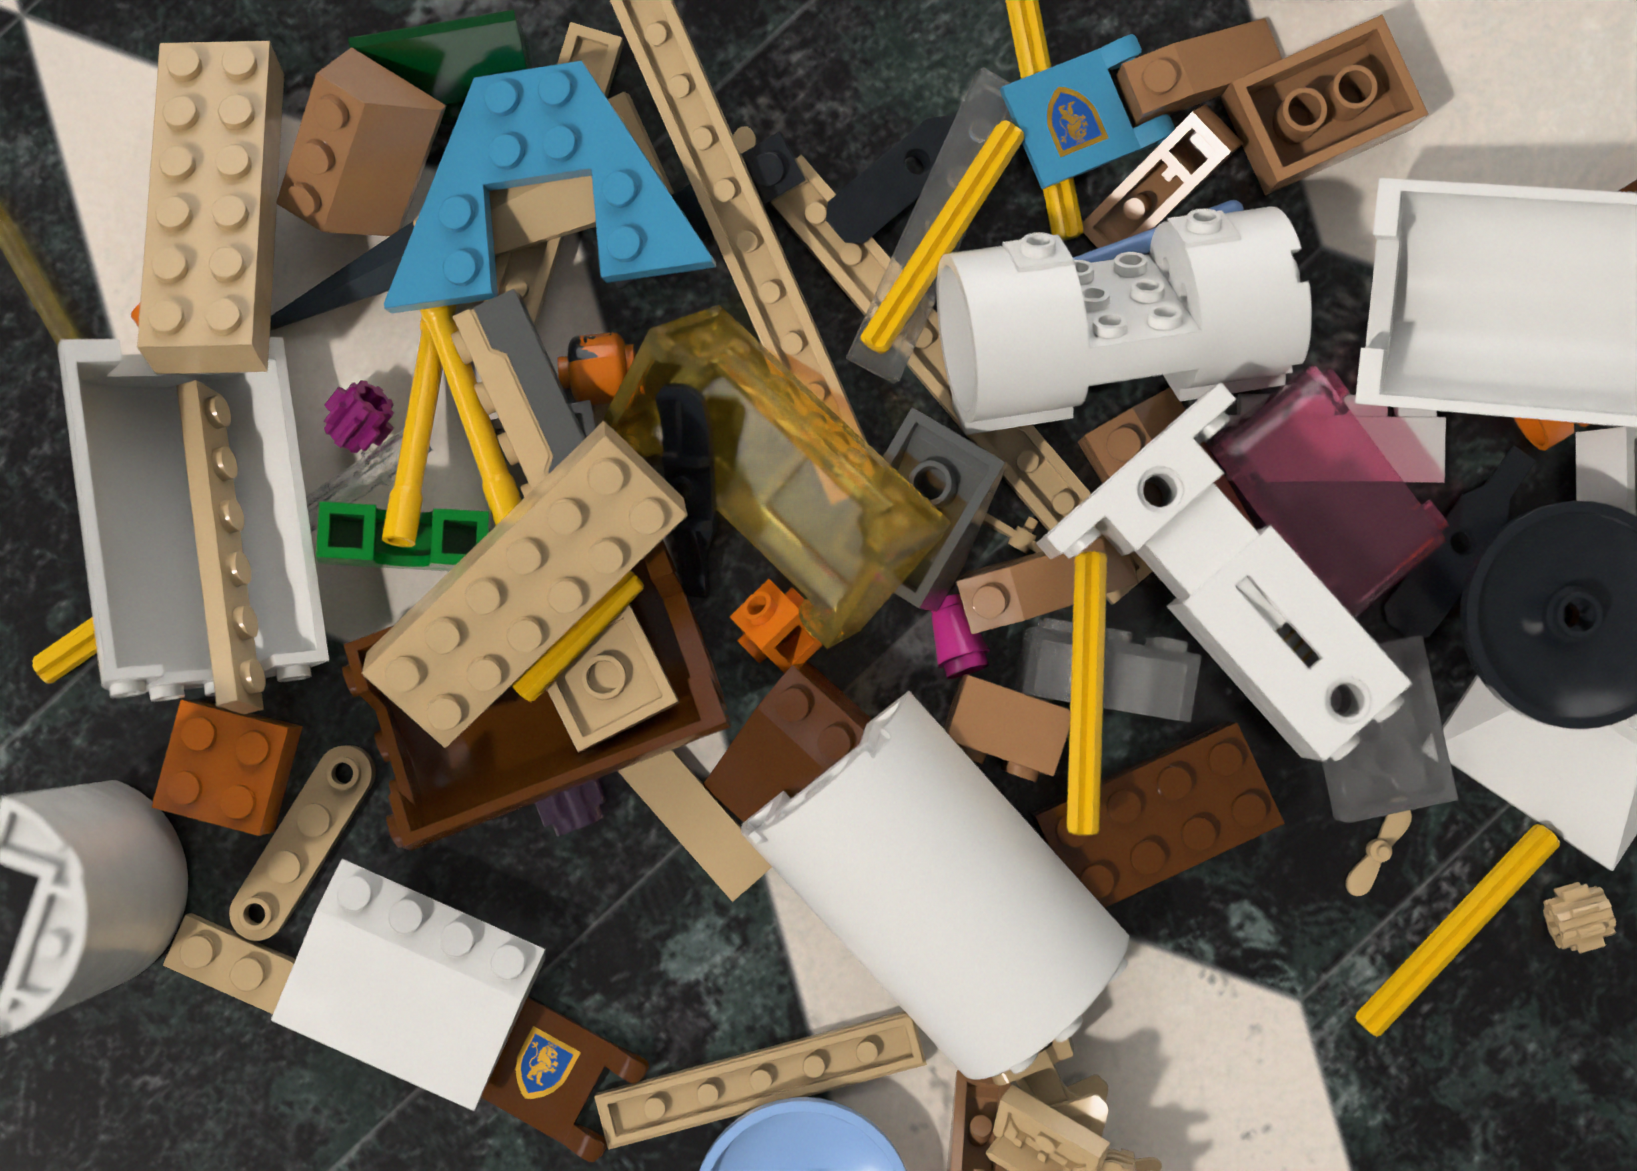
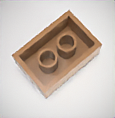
(1323, 104)

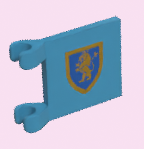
(1076, 116)

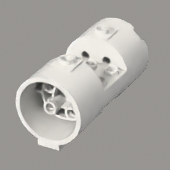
(1203, 308)

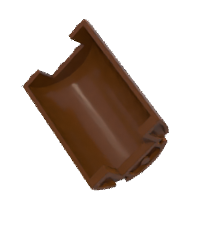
(521, 747)

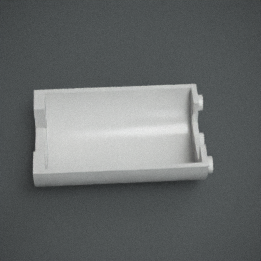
(1503, 302)
(142, 524)
(944, 894)
(103, 899)

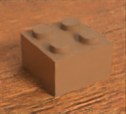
(1008, 726)

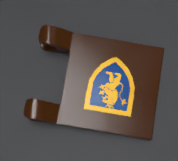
(551, 1072)

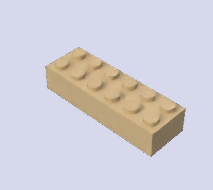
(212, 208)
(524, 585)

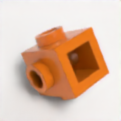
(774, 627)

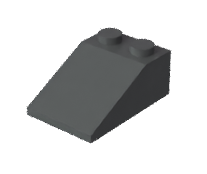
(959, 483)

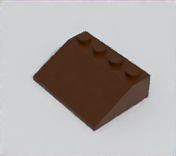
(787, 741)

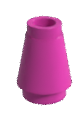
(955, 646)

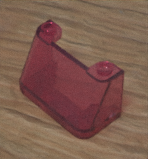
(1328, 489)

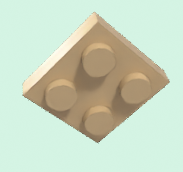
(612, 684)

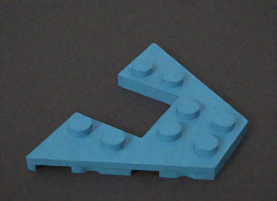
(531, 132)

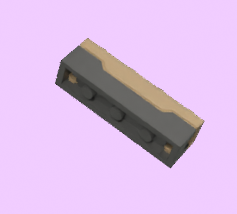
(518, 385)

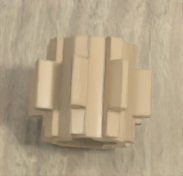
(1579, 917)

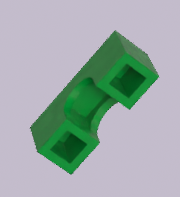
(353, 537)

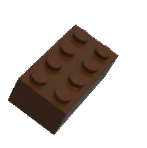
(1165, 815)

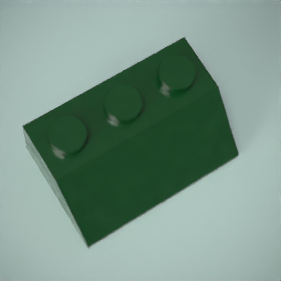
(450, 54)

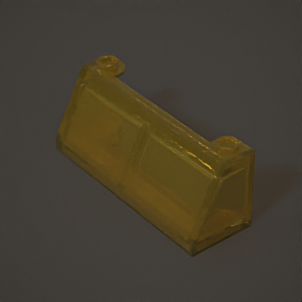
(785, 470)

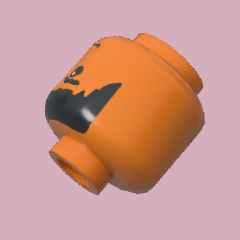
(595, 366)

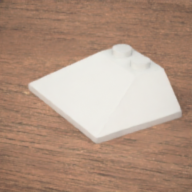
(1561, 777)

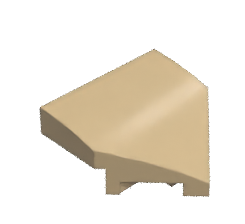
(1041, 1138)

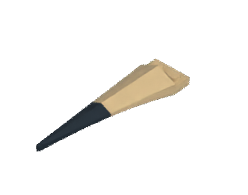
(519, 220)

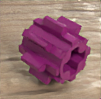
(358, 416)

